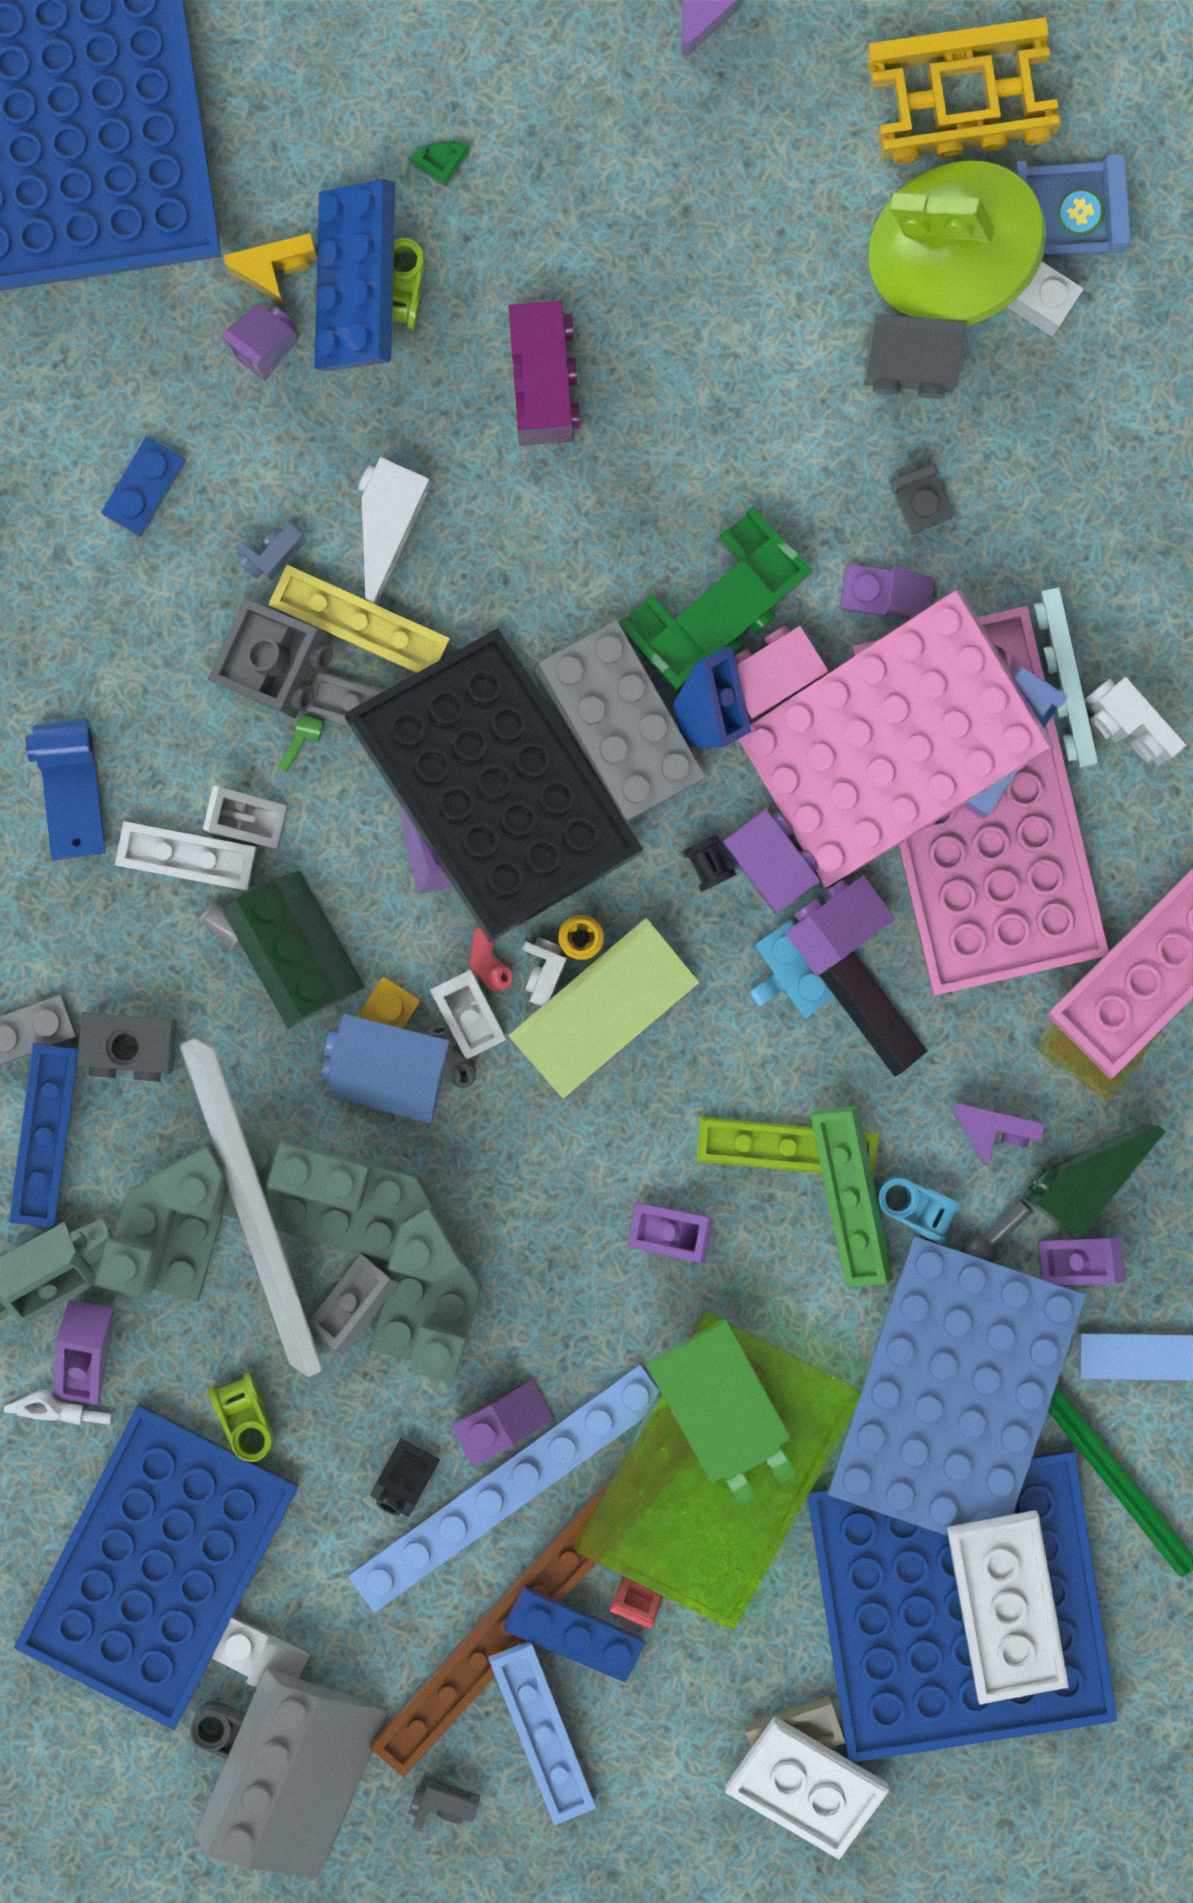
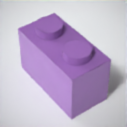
(772, 860)
(840, 925)

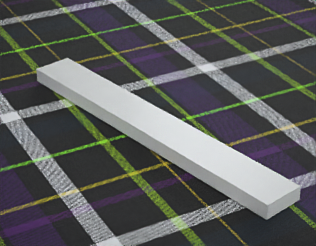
(251, 1206)

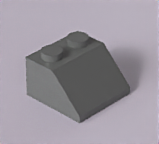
(913, 355)

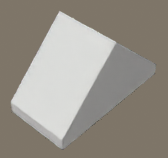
(244, 817)

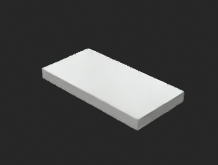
(1007, 1607)

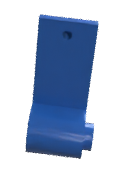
(70, 787)

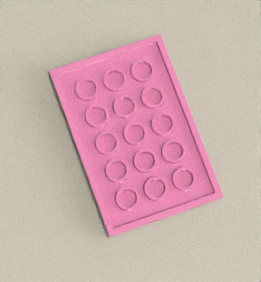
(895, 739)

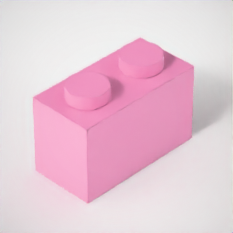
(778, 670)

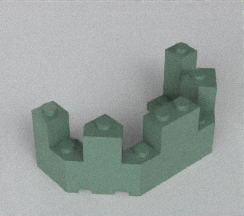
(323, 1197)

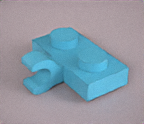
(789, 974)

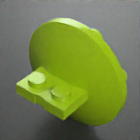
(957, 243)

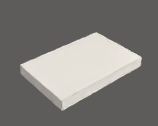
(806, 1787)

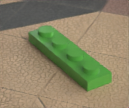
(852, 1196)

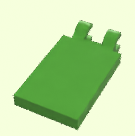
(722, 1408)

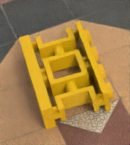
(956, 55)

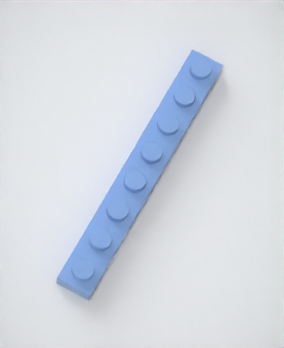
(505, 1489)

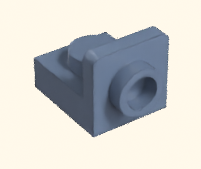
(279, 549)

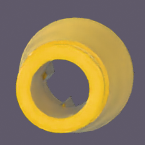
(585, 923)

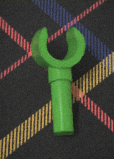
(306, 728)

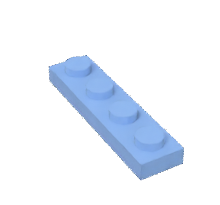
(542, 1732)

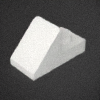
(468, 1014)
(253, 1649)

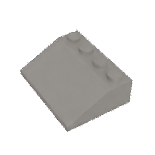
(289, 1776)

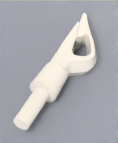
(45, 1406)

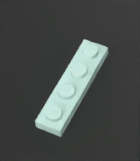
(1061, 660)

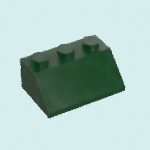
(292, 948)

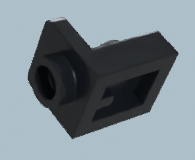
(404, 1479)

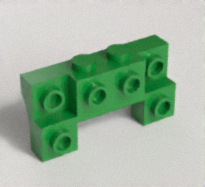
(726, 611)

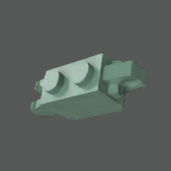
(50, 1269)

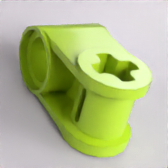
(408, 285)
(243, 1414)

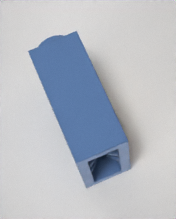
(384, 1067)

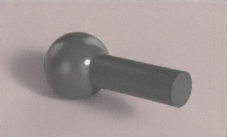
(985, 1245)

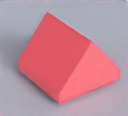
(635, 1603)

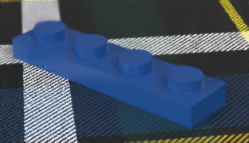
(43, 1135)

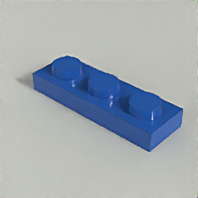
(574, 1634)

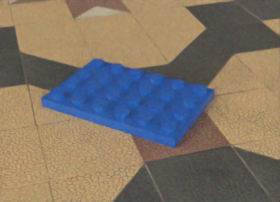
(156, 1566)

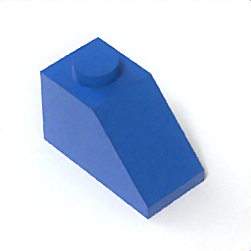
(712, 703)

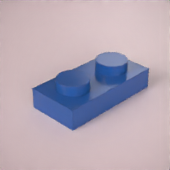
(143, 486)

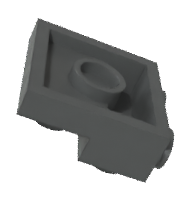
(272, 659)

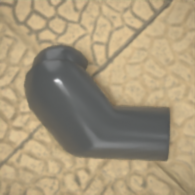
(457, 1067)

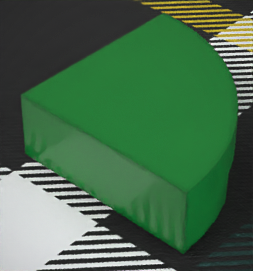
(440, 160)

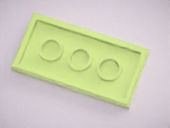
(604, 1008)

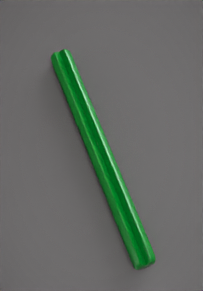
(1120, 1482)

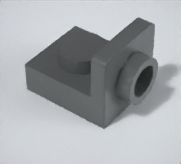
(920, 497)
(450, 1802)

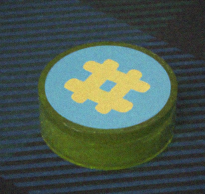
(1081, 212)

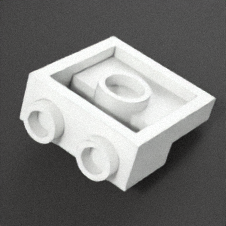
(1123, 711)

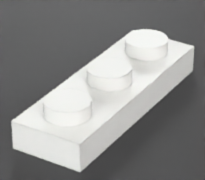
(186, 856)

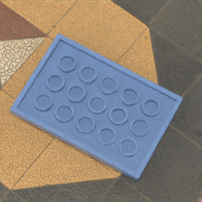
(955, 1390)

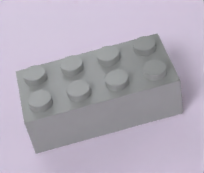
(619, 722)

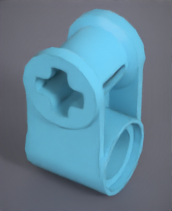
(923, 1211)

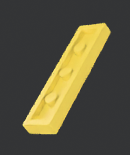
(357, 621)

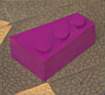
(543, 373)

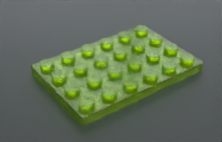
(690, 1536)

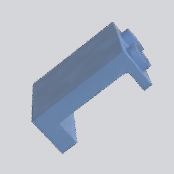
(1103, 178)

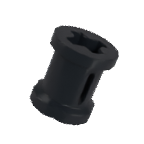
(697, 857)

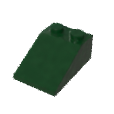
(1084, 1184)

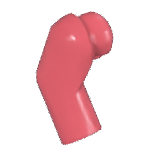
(486, 965)

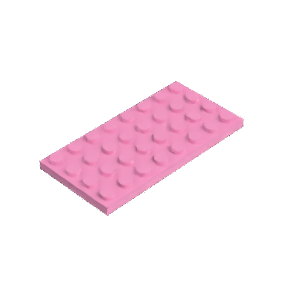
(1011, 886)

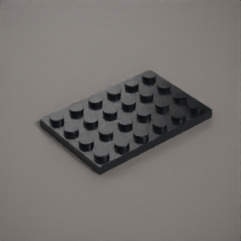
(493, 784)

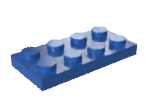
(355, 275)

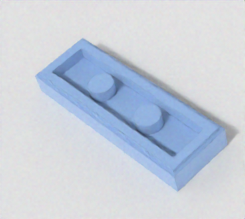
(1135, 1356)

